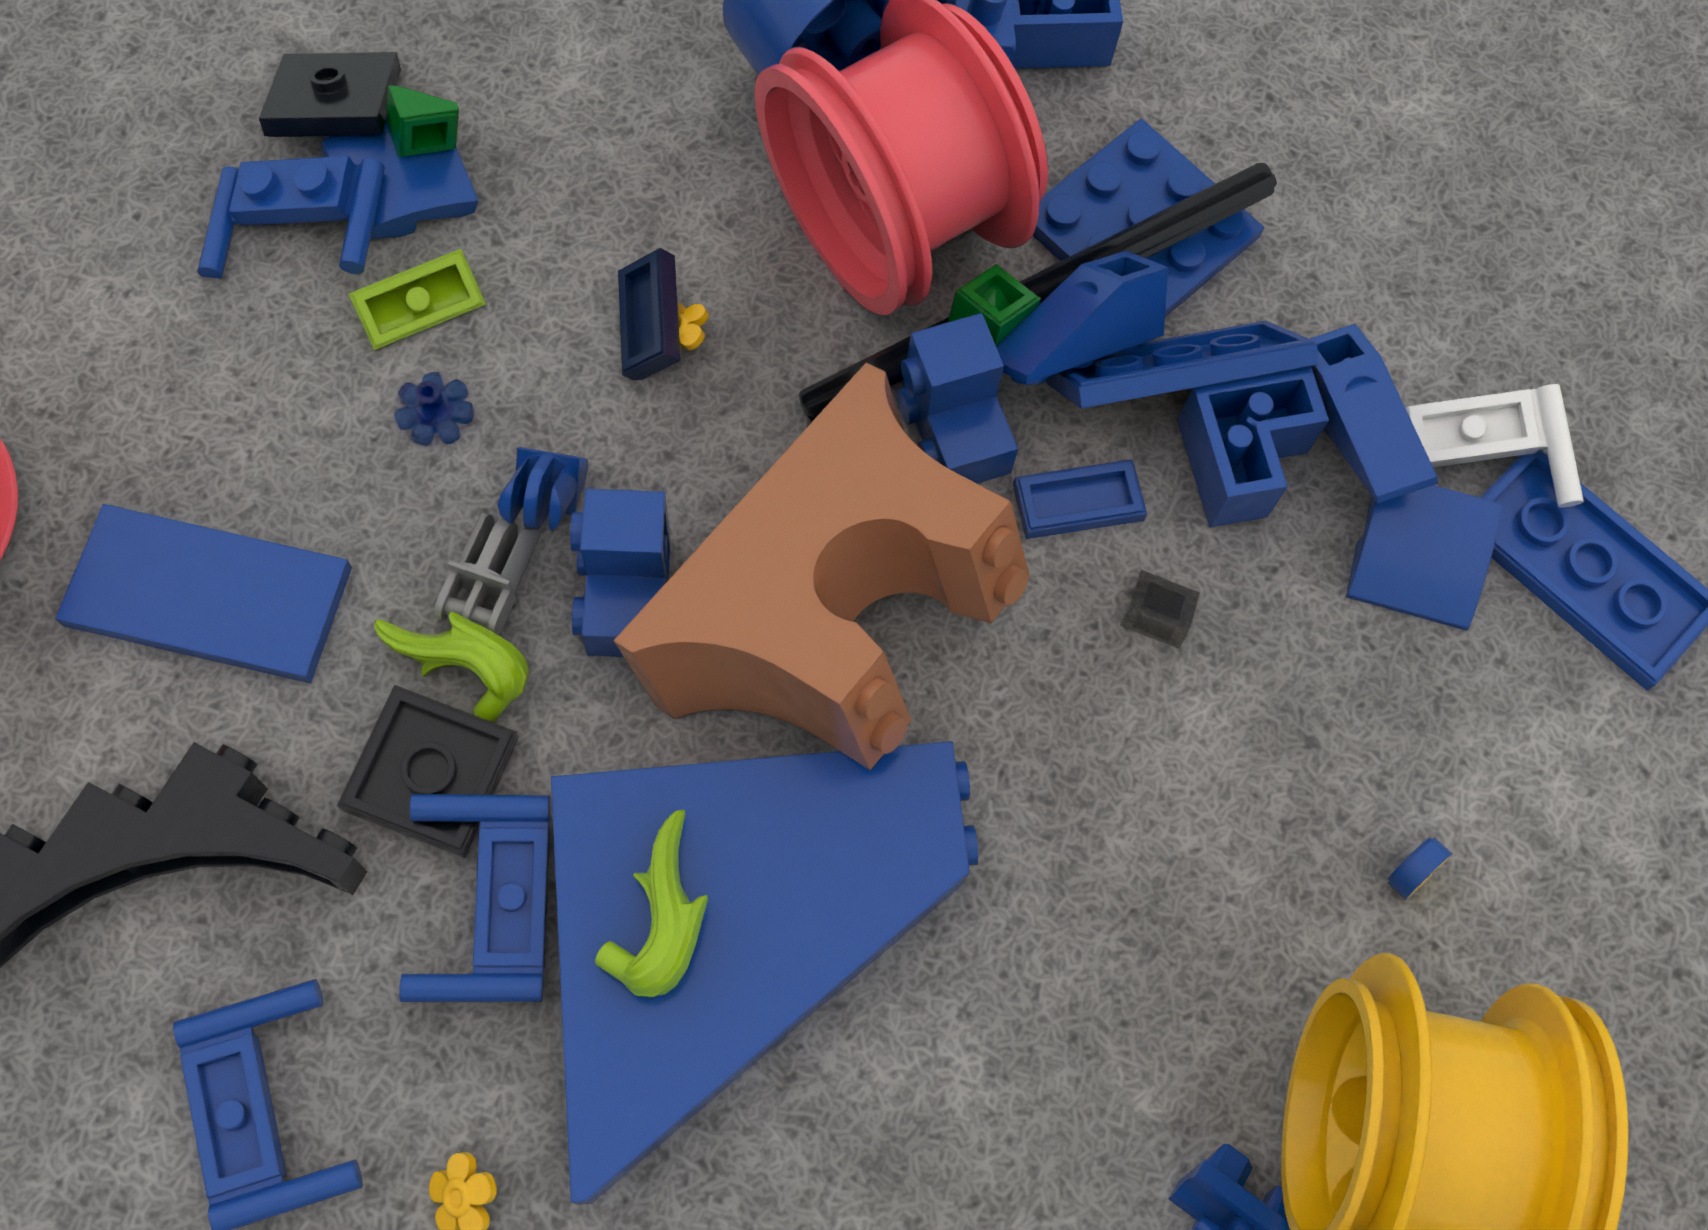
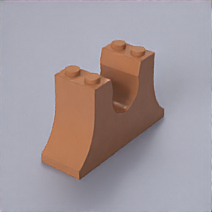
(828, 530)

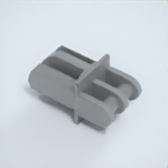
(488, 568)

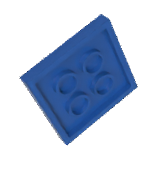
(1129, 183)

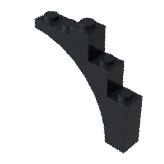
(116, 839)

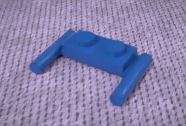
(295, 193)
(508, 899)
(236, 1113)

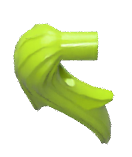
(470, 646)
(673, 923)

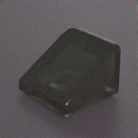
(1160, 609)

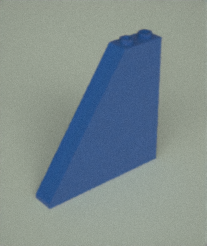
(805, 887)

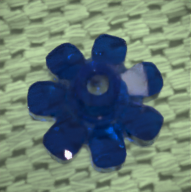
(434, 409)

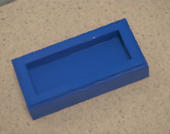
(1079, 499)

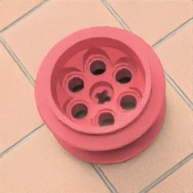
(904, 150)

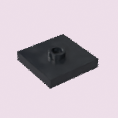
(330, 94)
(426, 750)

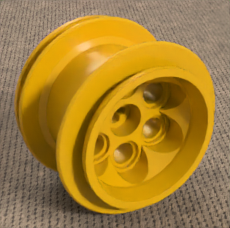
(1451, 1117)

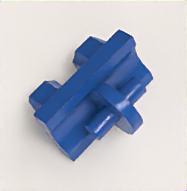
(1218, 1200)

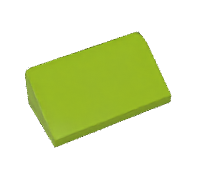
(417, 299)

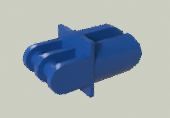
(543, 486)

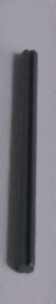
(1141, 239)

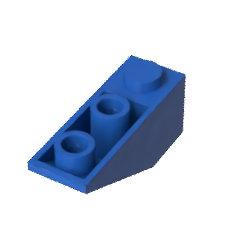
(1090, 315)
(1369, 416)

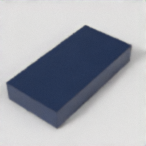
(648, 315)

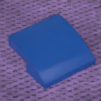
(411, 186)
(1426, 554)

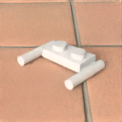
(1502, 428)

